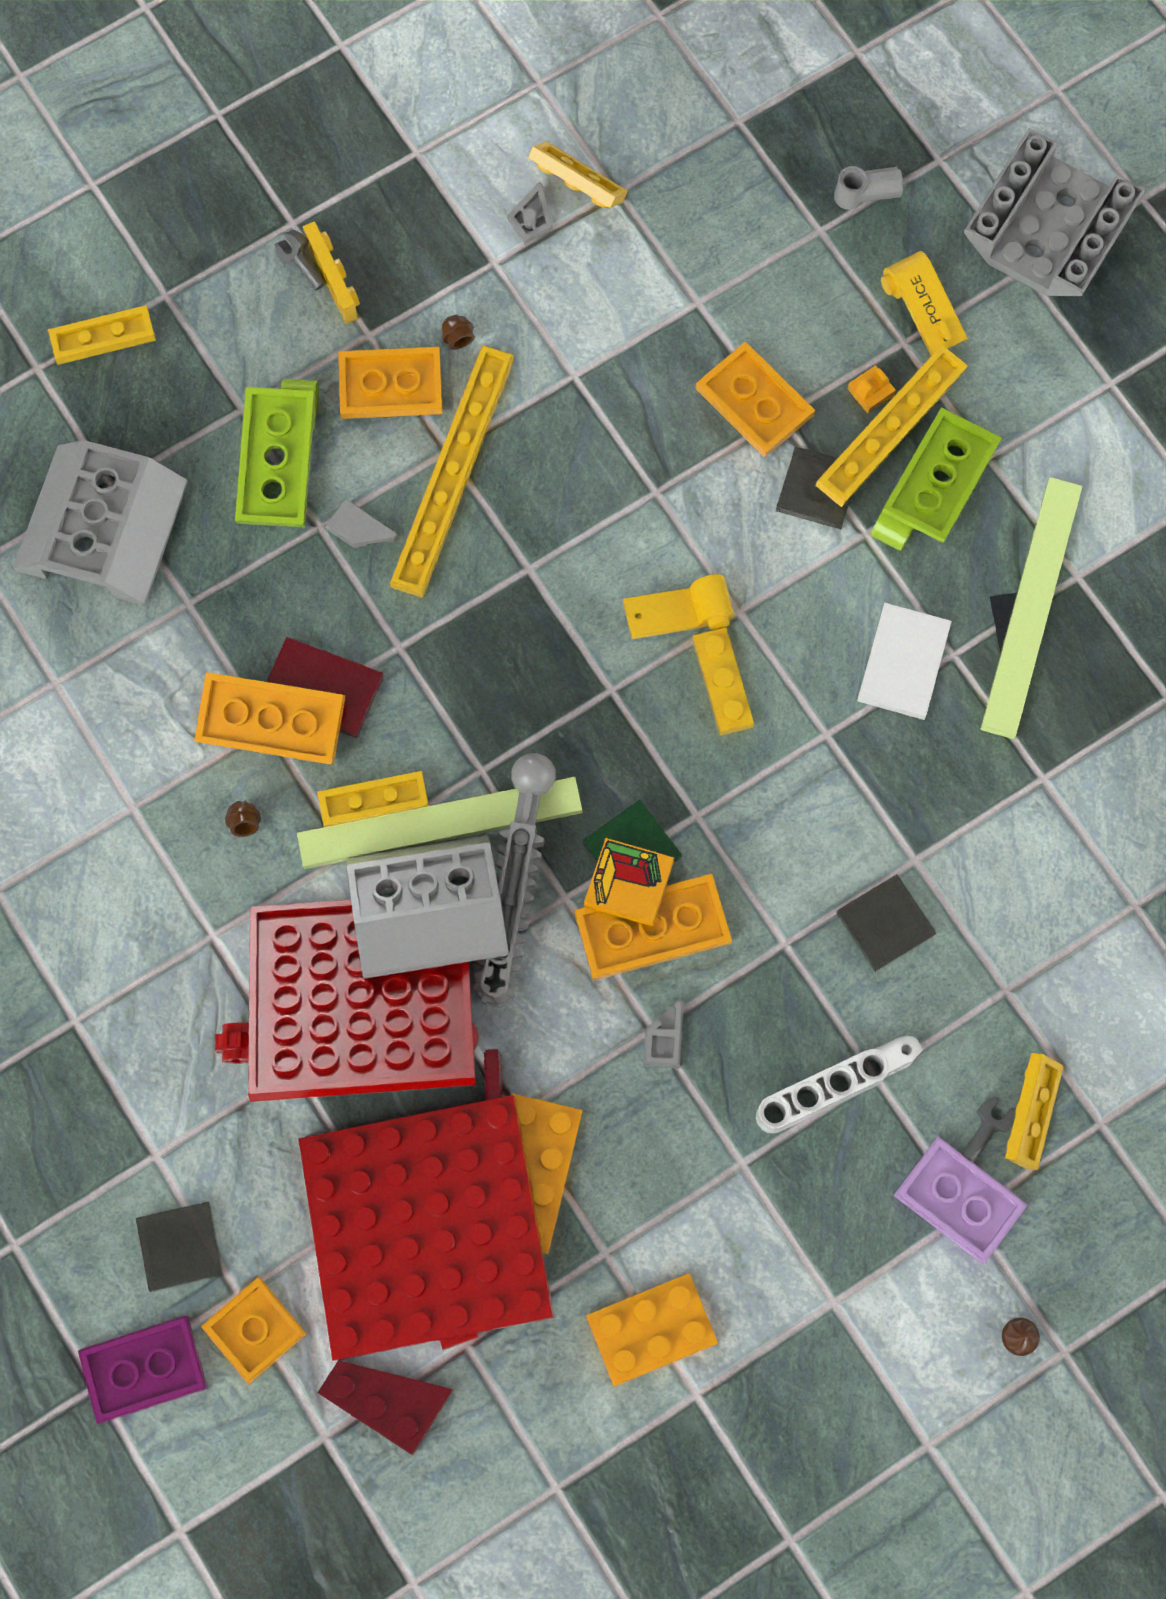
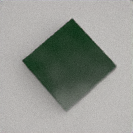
(636, 828)

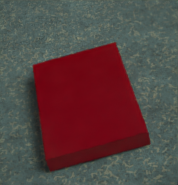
(322, 671)

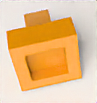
(871, 389)

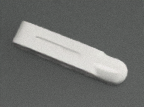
(889, 1058)

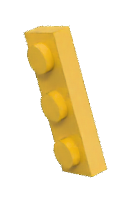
(577, 175)
(332, 272)
(101, 335)
(723, 681)
(372, 798)
(1034, 1111)

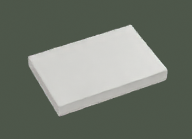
(904, 661)

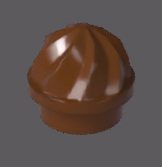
(457, 331)
(242, 819)
(1020, 1336)

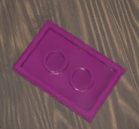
(142, 1369)

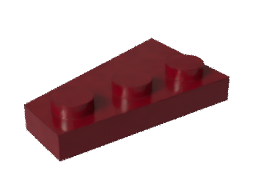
(386, 1402)

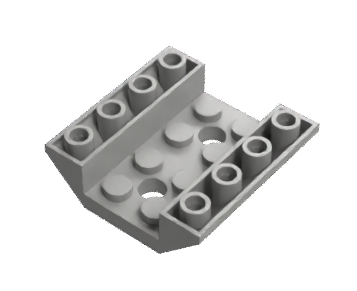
(1025, 212)
(125, 521)
(428, 916)

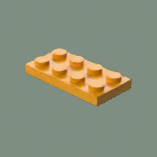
(269, 718)
(685, 924)
(549, 1142)

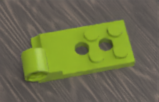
(283, 422)
(924, 501)

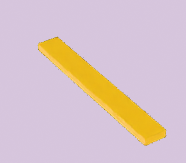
(452, 472)

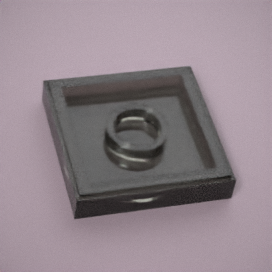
(801, 496)
(886, 923)
(179, 1246)

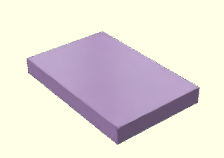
(960, 1200)

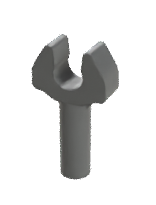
(297, 255)
(987, 1128)

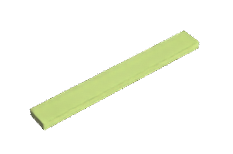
(1031, 608)
(430, 824)

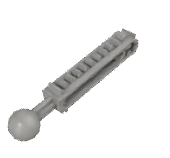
(532, 777)

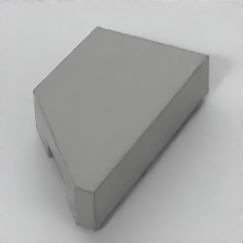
(358, 527)
(663, 1039)

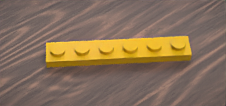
(891, 425)

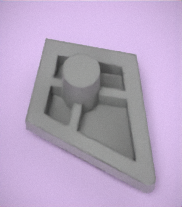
(531, 215)

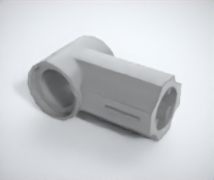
(867, 186)

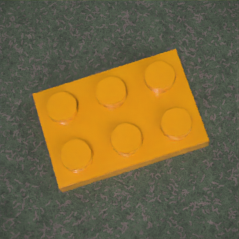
(390, 382)
(755, 399)
(651, 1329)

